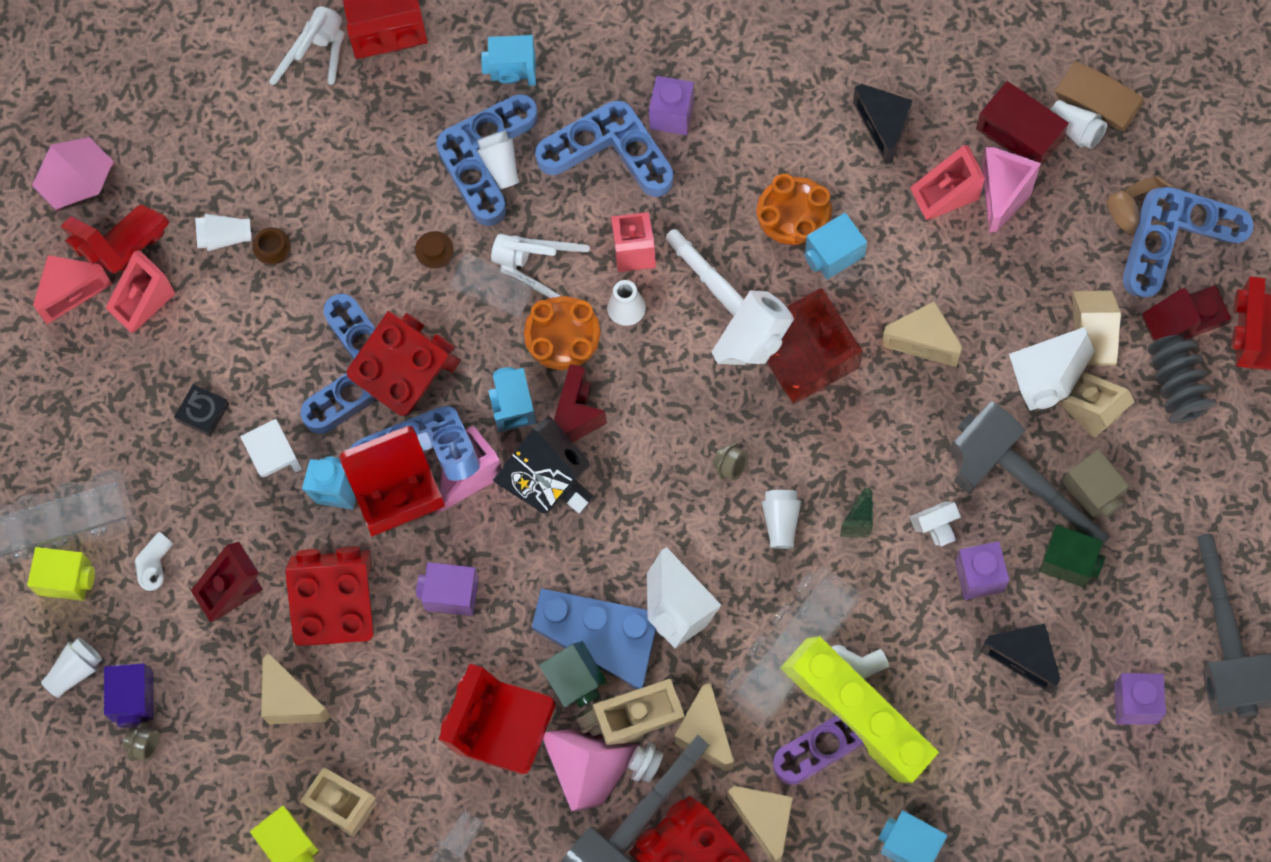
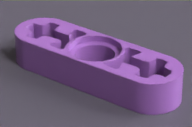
(806, 768)

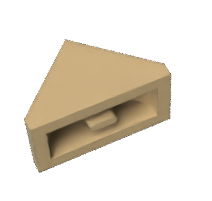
(1101, 319)
(924, 335)
(286, 699)
(705, 721)
(765, 816)

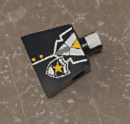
(546, 470)

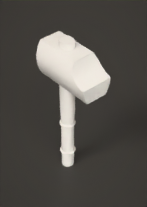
(757, 319)

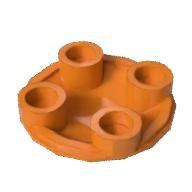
(793, 209)
(562, 332)

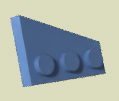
(614, 634)

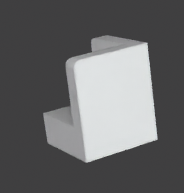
(270, 449)

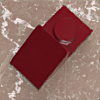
(1187, 314)
(572, 417)
(227, 582)

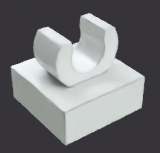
(937, 521)

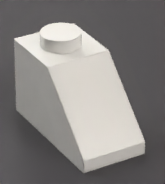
(1051, 368)
(677, 600)

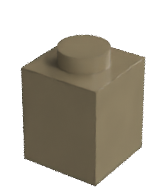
(1096, 485)

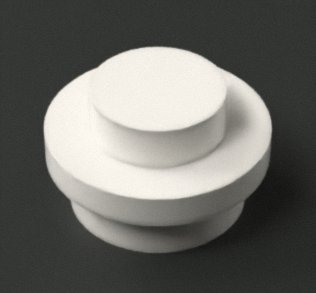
(645, 762)

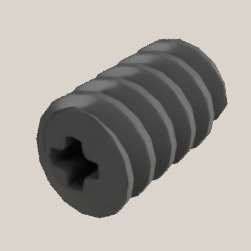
(1180, 378)

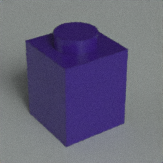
(128, 694)

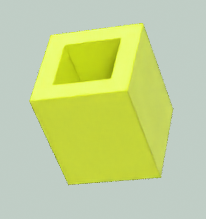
(60, 574)
(284, 838)

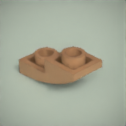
(1100, 95)

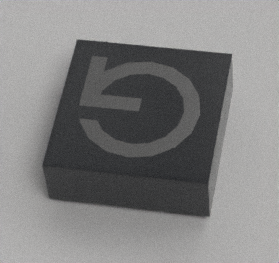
(201, 410)

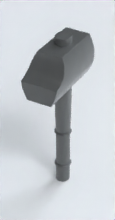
(988, 442)
(1238, 681)
(596, 847)

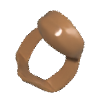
(1124, 208)

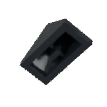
(883, 116)
(1027, 654)

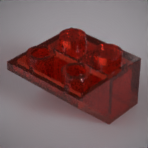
(814, 348)

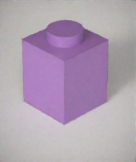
(671, 105)
(981, 570)
(448, 589)
(1139, 698)

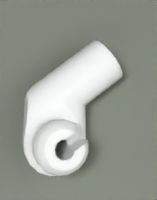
(149, 564)
(866, 665)

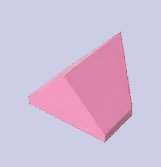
(72, 172)
(1006, 184)
(455, 491)
(586, 765)

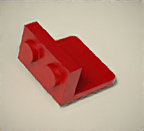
(383, 26)
(116, 248)
(1253, 333)
(401, 362)
(391, 480)
(330, 596)
(496, 721)
(688, 835)

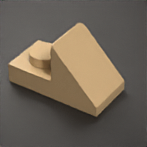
(1096, 403)
(638, 712)
(339, 801)

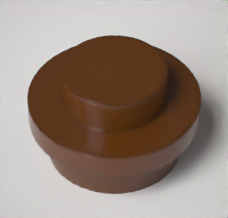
(271, 246)
(434, 249)

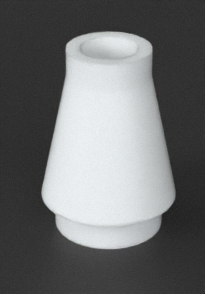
(1084, 126)
(499, 158)
(221, 231)
(626, 304)
(781, 517)
(72, 666)

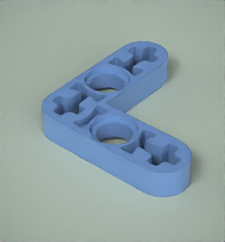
(466, 135)
(618, 137)
(1176, 218)
(321, 398)
(446, 434)

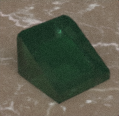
(860, 518)

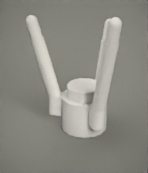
(319, 30)
(514, 252)

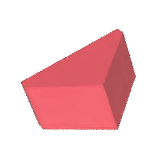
(950, 184)
(633, 242)
(66, 285)
(139, 292)

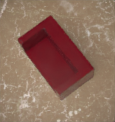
(1022, 124)

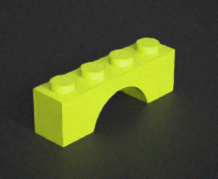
(843, 691)

